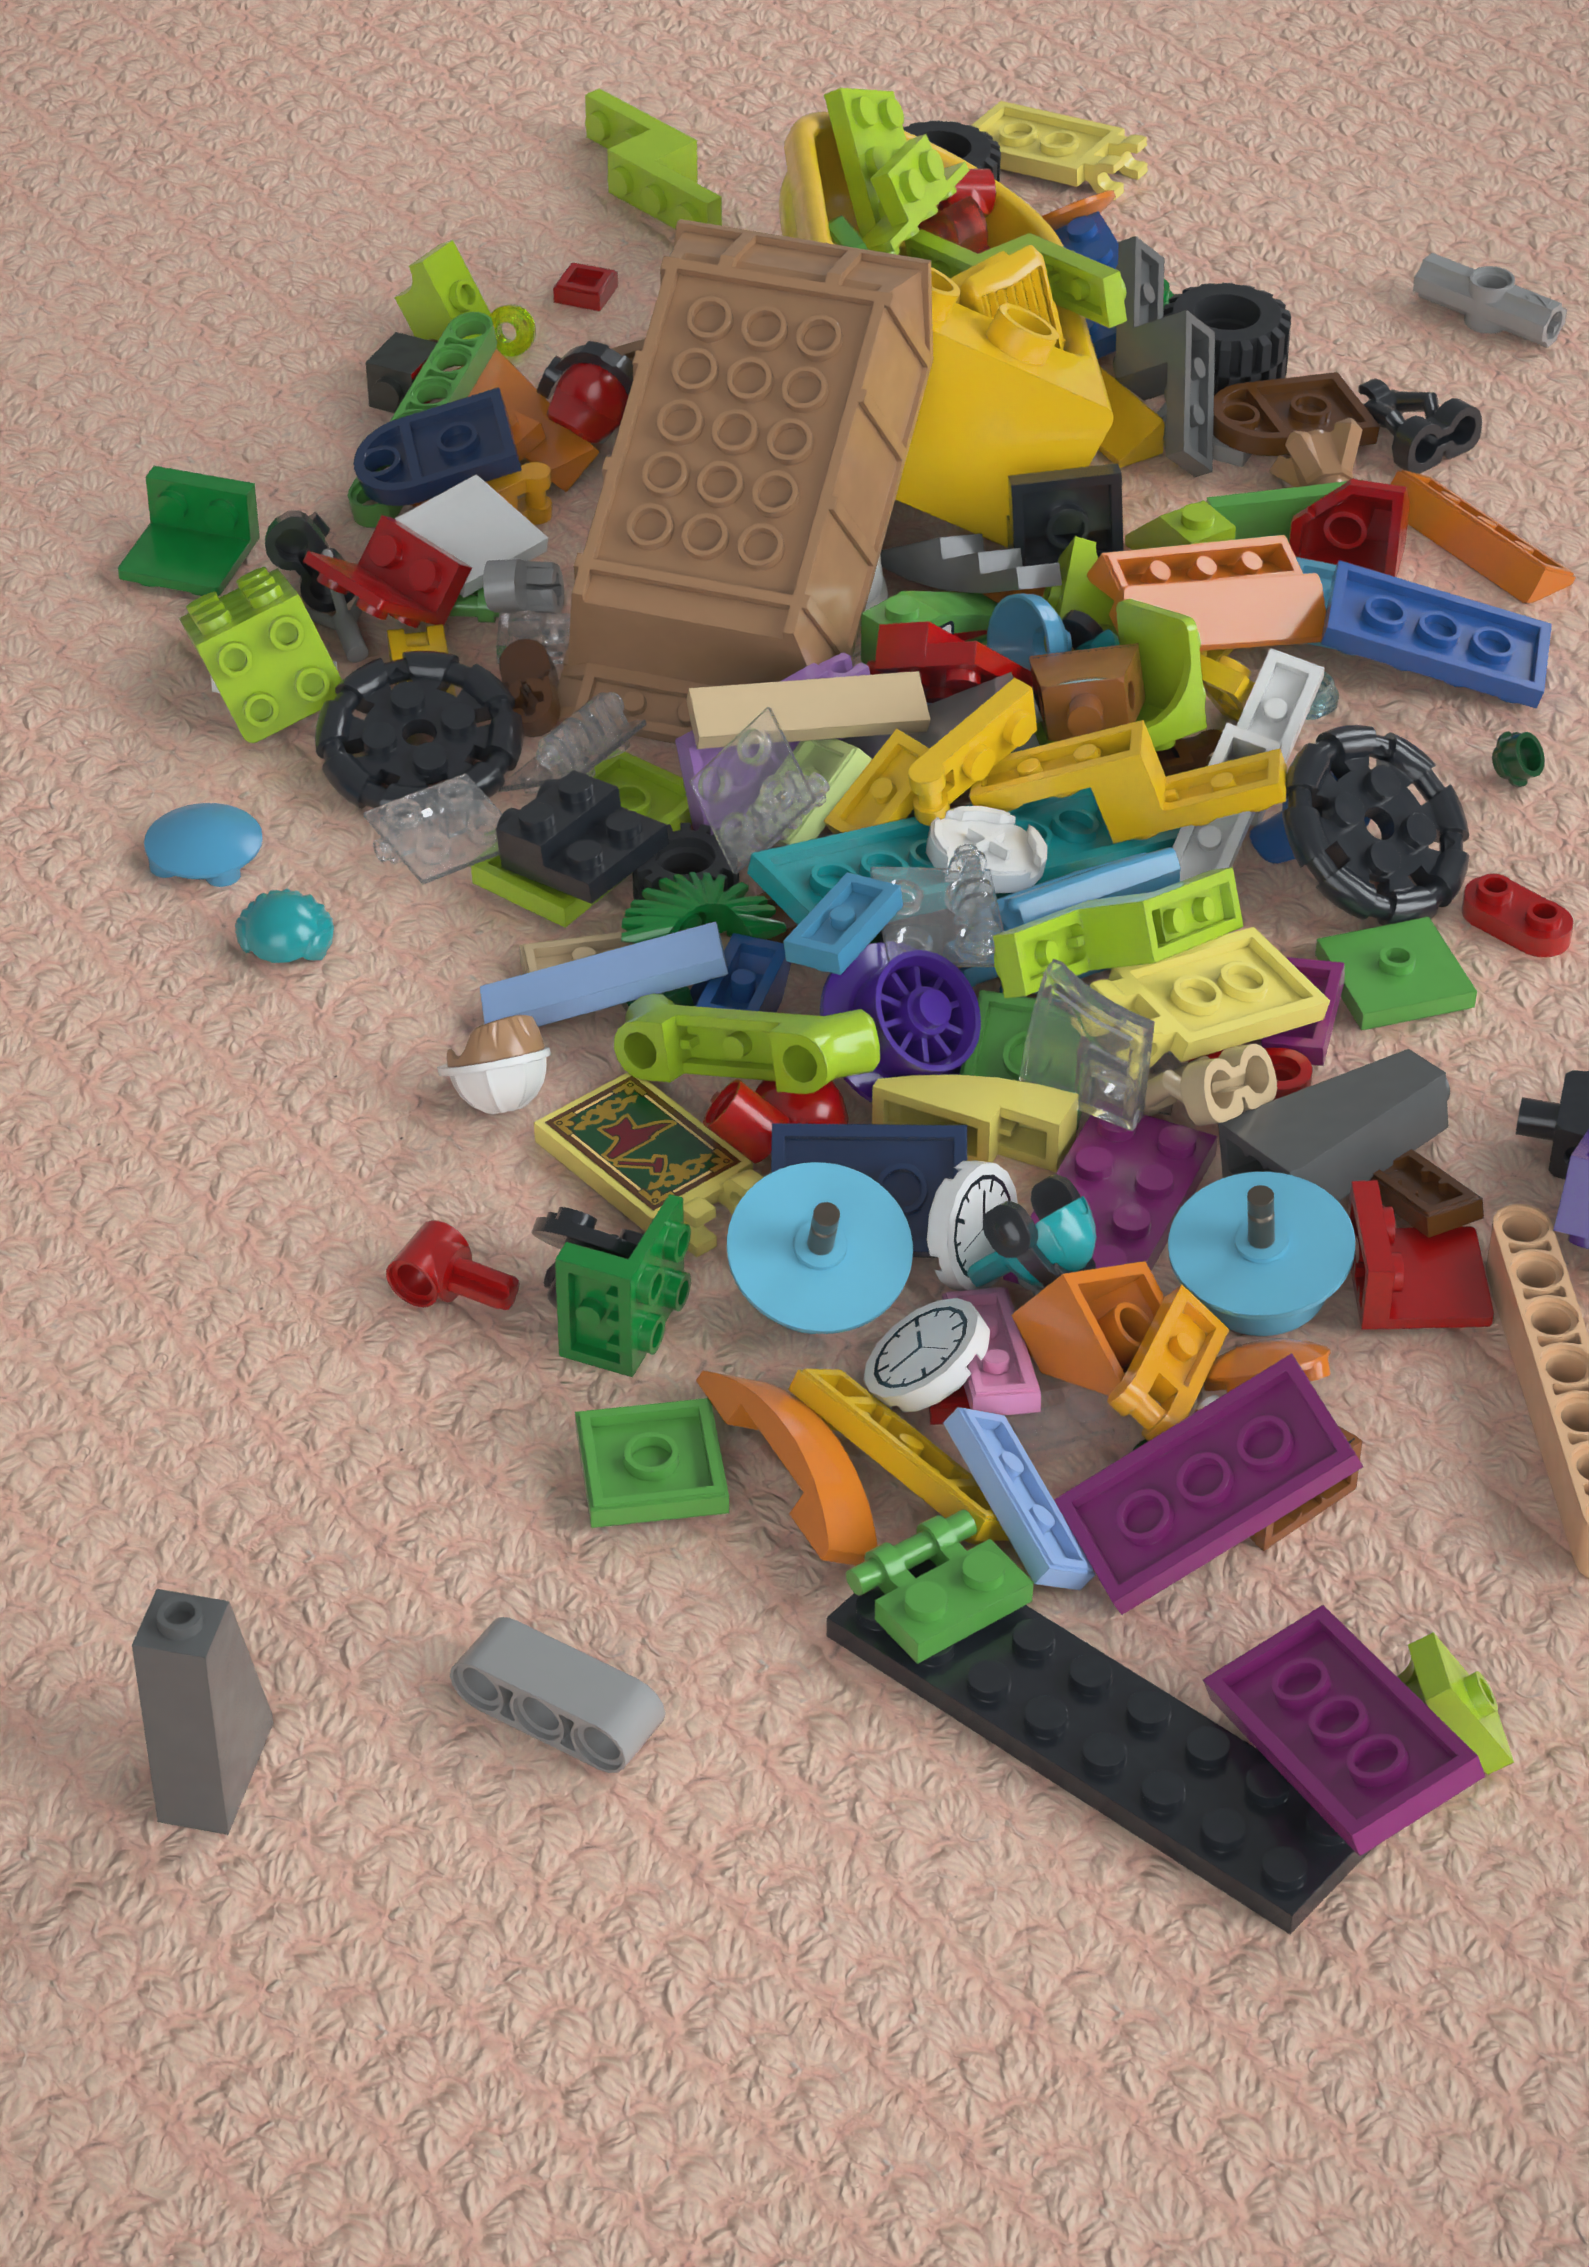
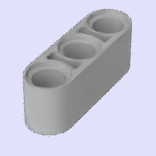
(558, 1694)

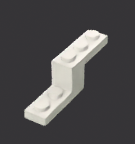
(1267, 723)

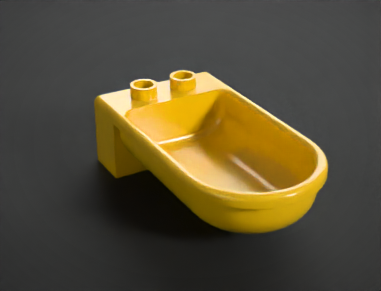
(996, 386)

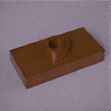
(1427, 1195)

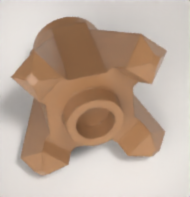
(1319, 455)

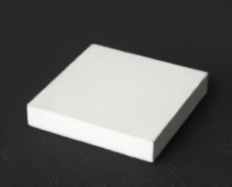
(476, 528)

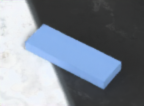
(1019, 1499)

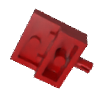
(943, 660)

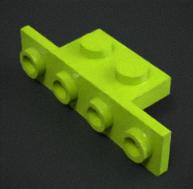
(909, 191)

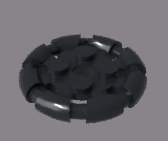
(415, 707)
(1342, 849)

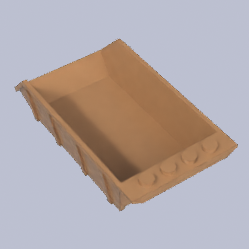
(748, 470)

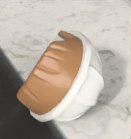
(499, 1065)

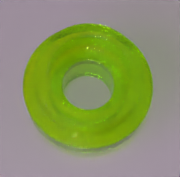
(523, 325)

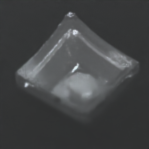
(1088, 1048)

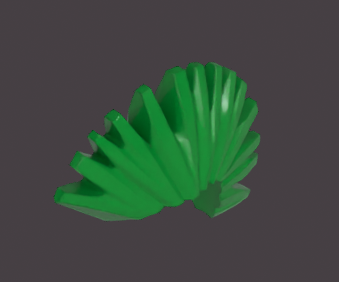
(696, 903)

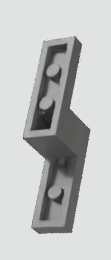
(1166, 358)

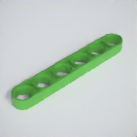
(436, 384)

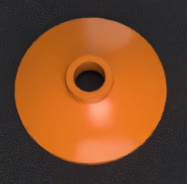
(1083, 207)

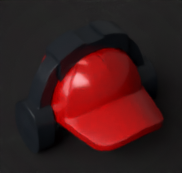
(588, 390)

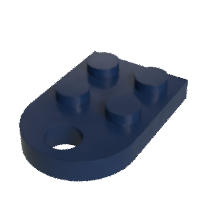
(437, 450)

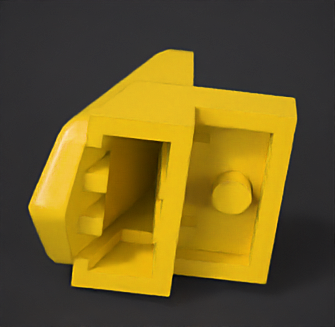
(1013, 280)

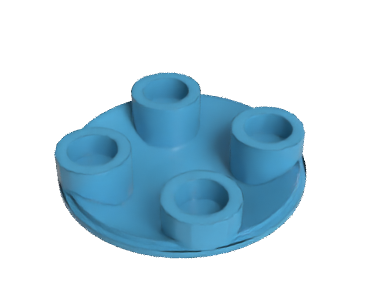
(203, 843)

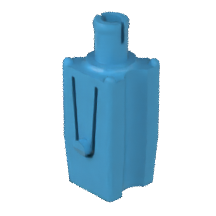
(1116, 878)

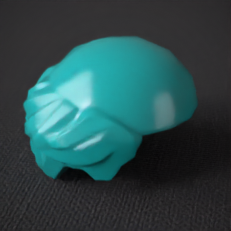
(285, 927)

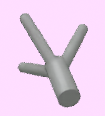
(344, 623)

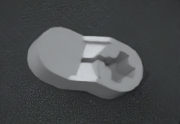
(523, 586)

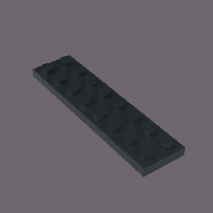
(1122, 1752)

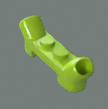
(792, 1049)

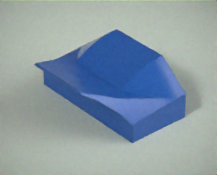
(753, 980)

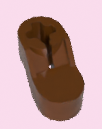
(533, 683)

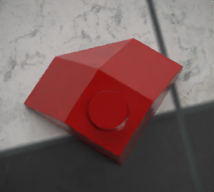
(1355, 524)

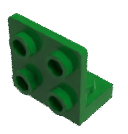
(195, 532)
(617, 1306)

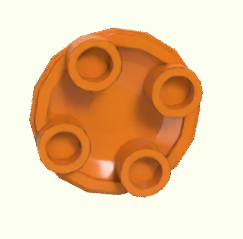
(1254, 1357)

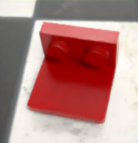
(397, 576)
(1410, 1278)

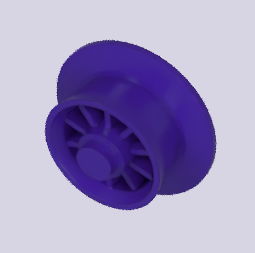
(920, 1010)

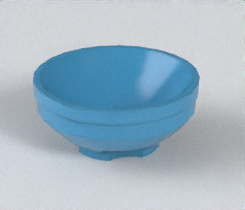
(1020, 627)

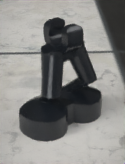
(1421, 441)
(286, 546)

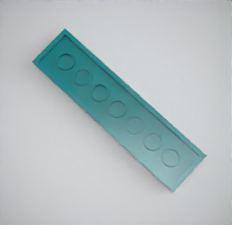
(806, 871)

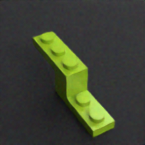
(649, 162)
(1074, 279)
(1119, 931)

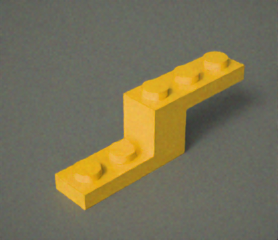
(1131, 784)

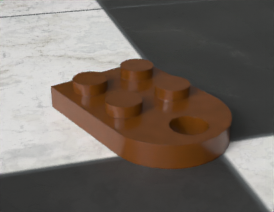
(1264, 413)

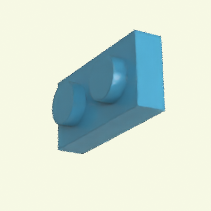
(843, 923)

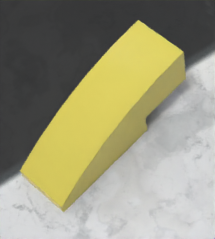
(1000, 1114)

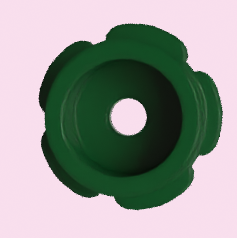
(1518, 757)

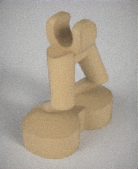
(1215, 1087)

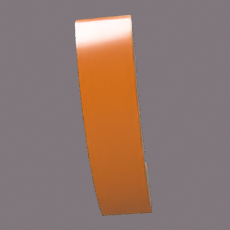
(833, 1502)

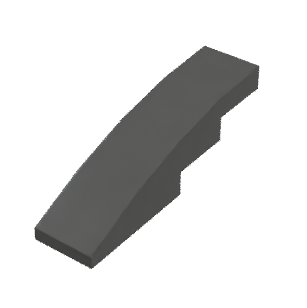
(964, 566)

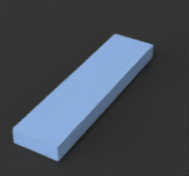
(609, 977)

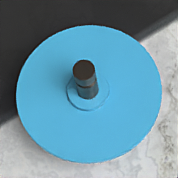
(819, 1248)
(1262, 1250)

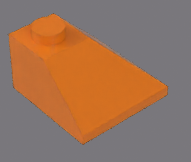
(1090, 1324)

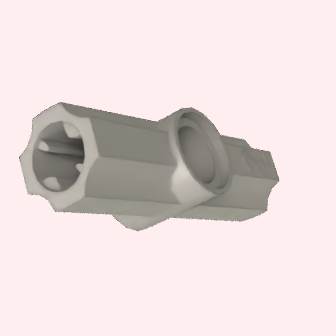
(1489, 300)

